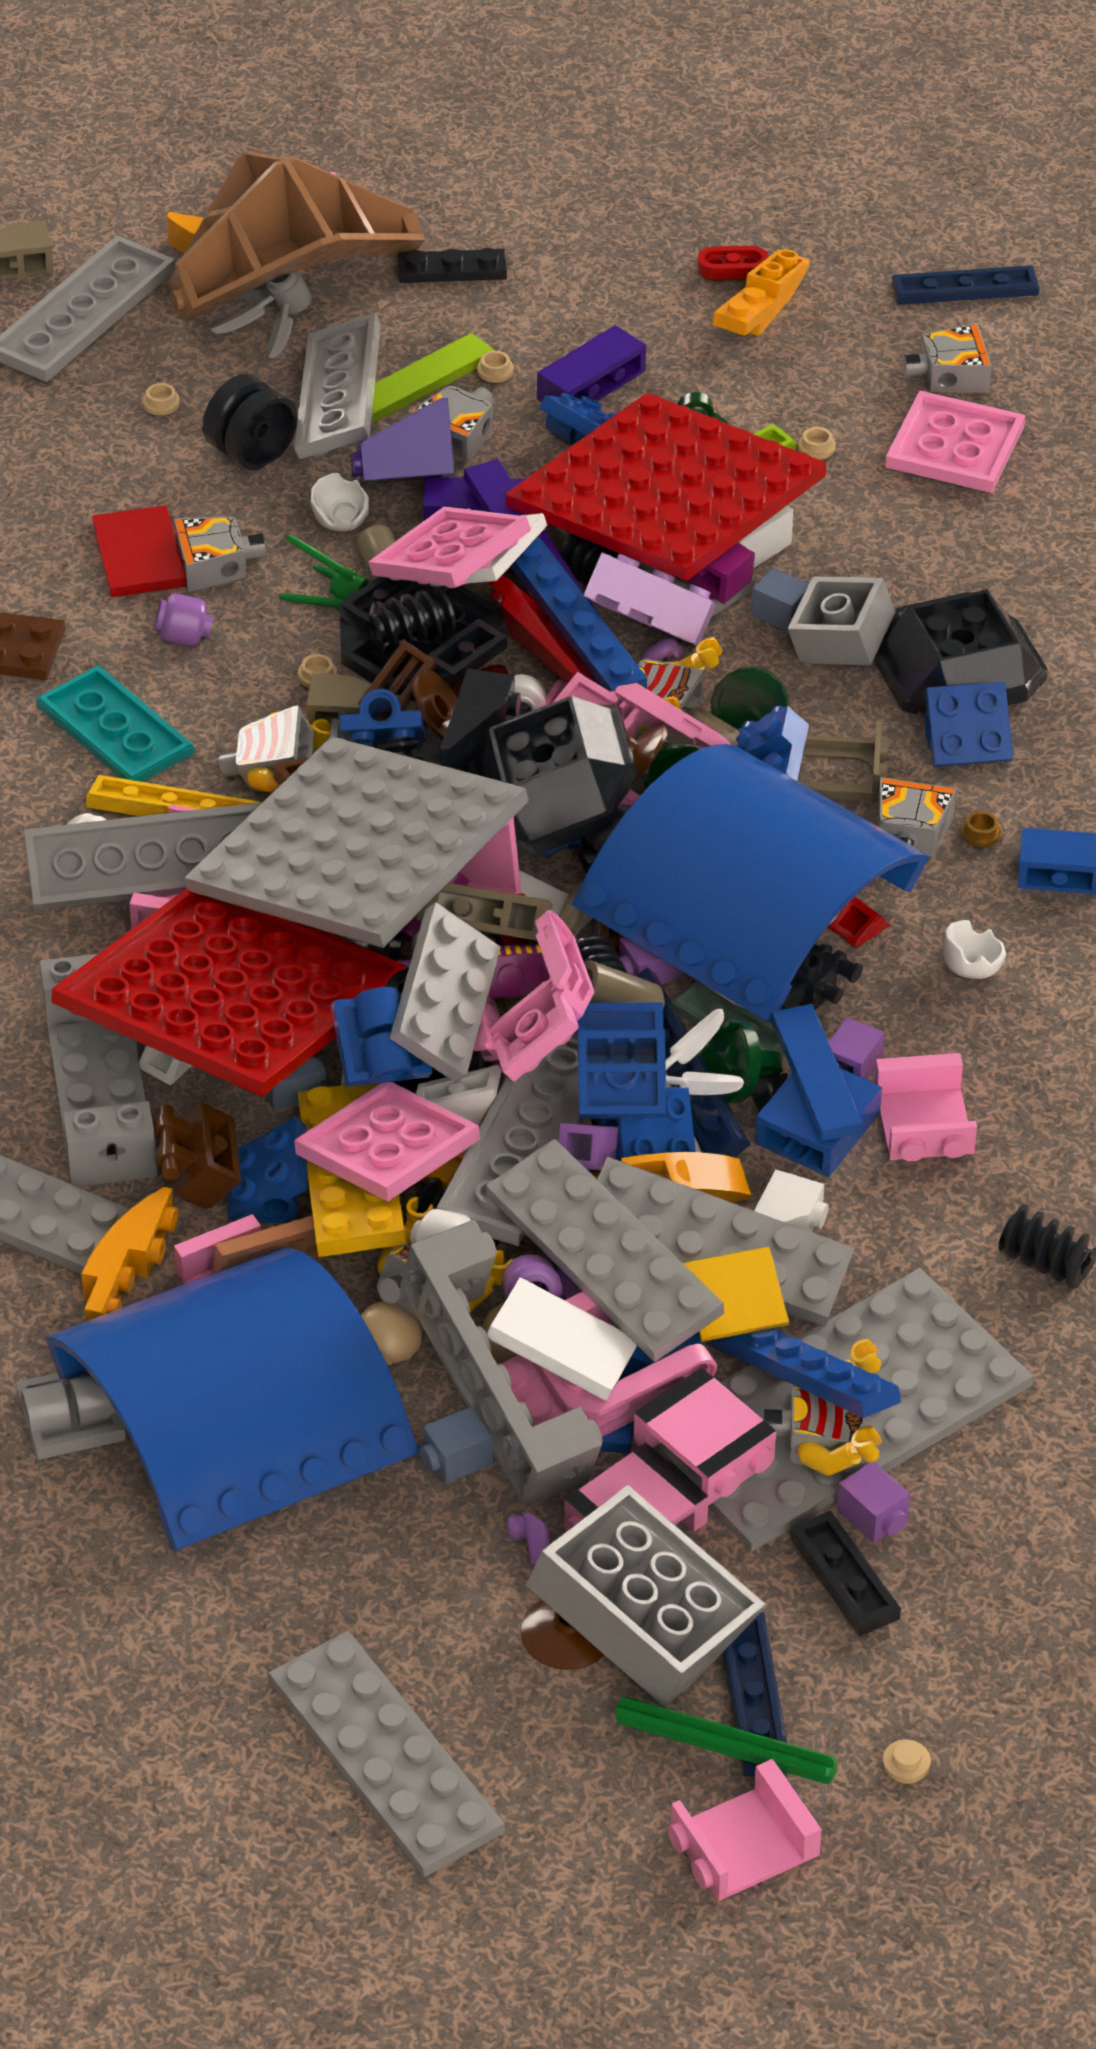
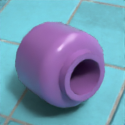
(183, 620)
(532, 1269)

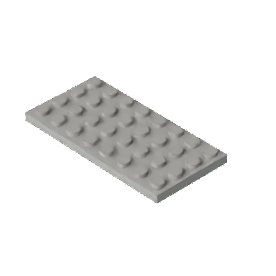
(945, 1377)

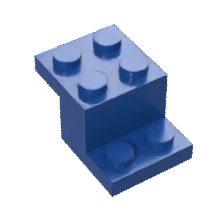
(621, 1061)

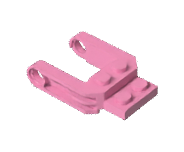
(644, 709)
(546, 1014)
(551, 1395)

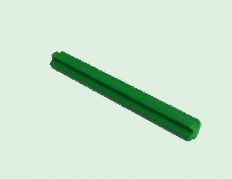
(725, 1739)

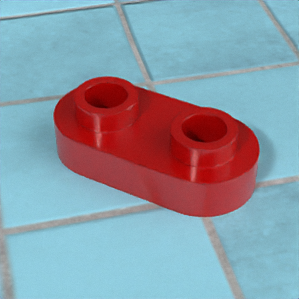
(729, 261)

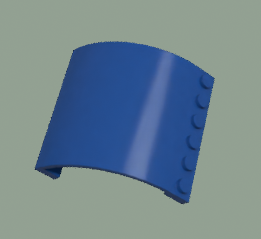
(737, 872)
(243, 1391)

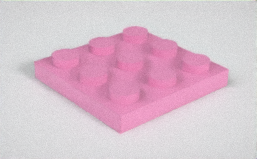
(955, 441)
(449, 546)
(387, 1140)

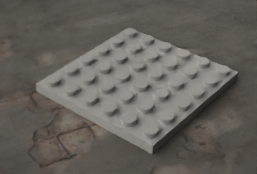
(357, 841)

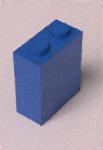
(789, 1130)

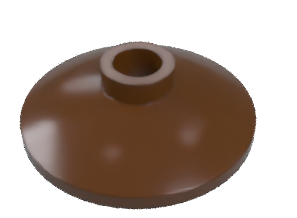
(434, 700)
(647, 747)
(555, 1642)

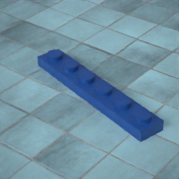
(576, 618)
(812, 1370)

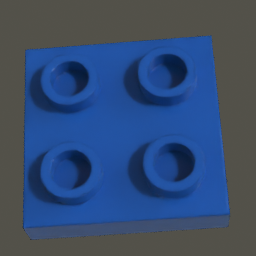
(573, 417)
(968, 724)
(365, 730)
(365, 1043)
(657, 1135)
(270, 1176)

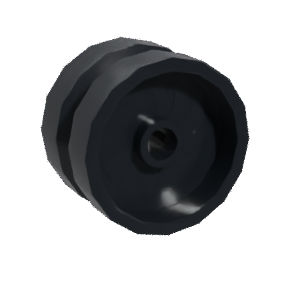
(249, 421)

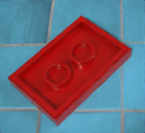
(138, 551)

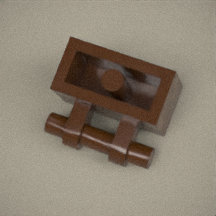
(198, 1153)

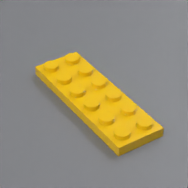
(343, 1213)

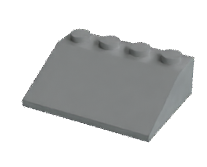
(644, 1594)

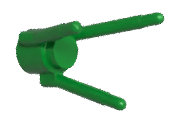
(343, 582)

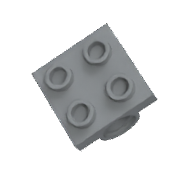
(67, 1414)

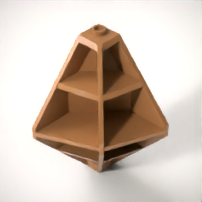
(278, 220)

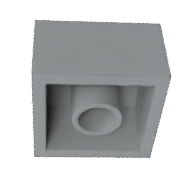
(841, 620)

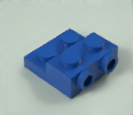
(776, 739)

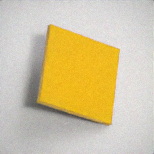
(747, 1288)

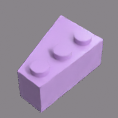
(650, 598)

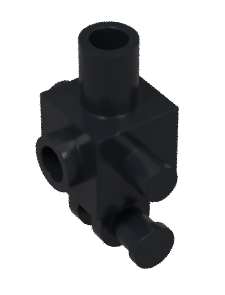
(817, 977)

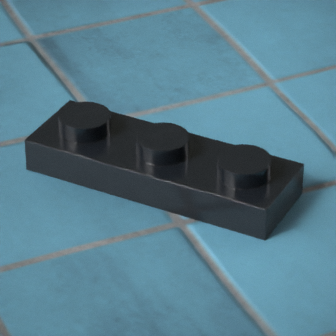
(452, 265)
(845, 1573)

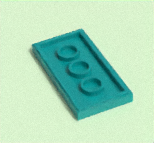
(115, 725)

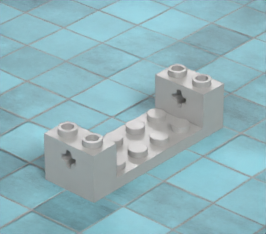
(98, 1091)
(439, 1283)

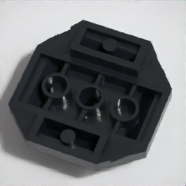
(477, 636)
(957, 643)
(570, 761)

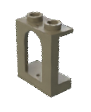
(866, 750)

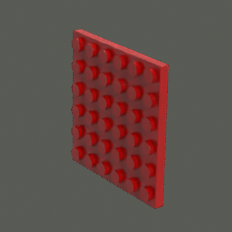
(666, 485)
(224, 988)

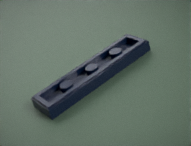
(965, 285)
(754, 1686)

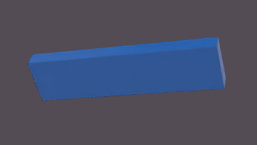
(816, 1072)

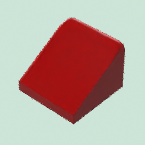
(858, 923)

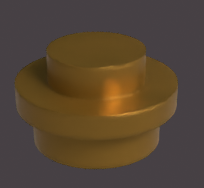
(981, 829)

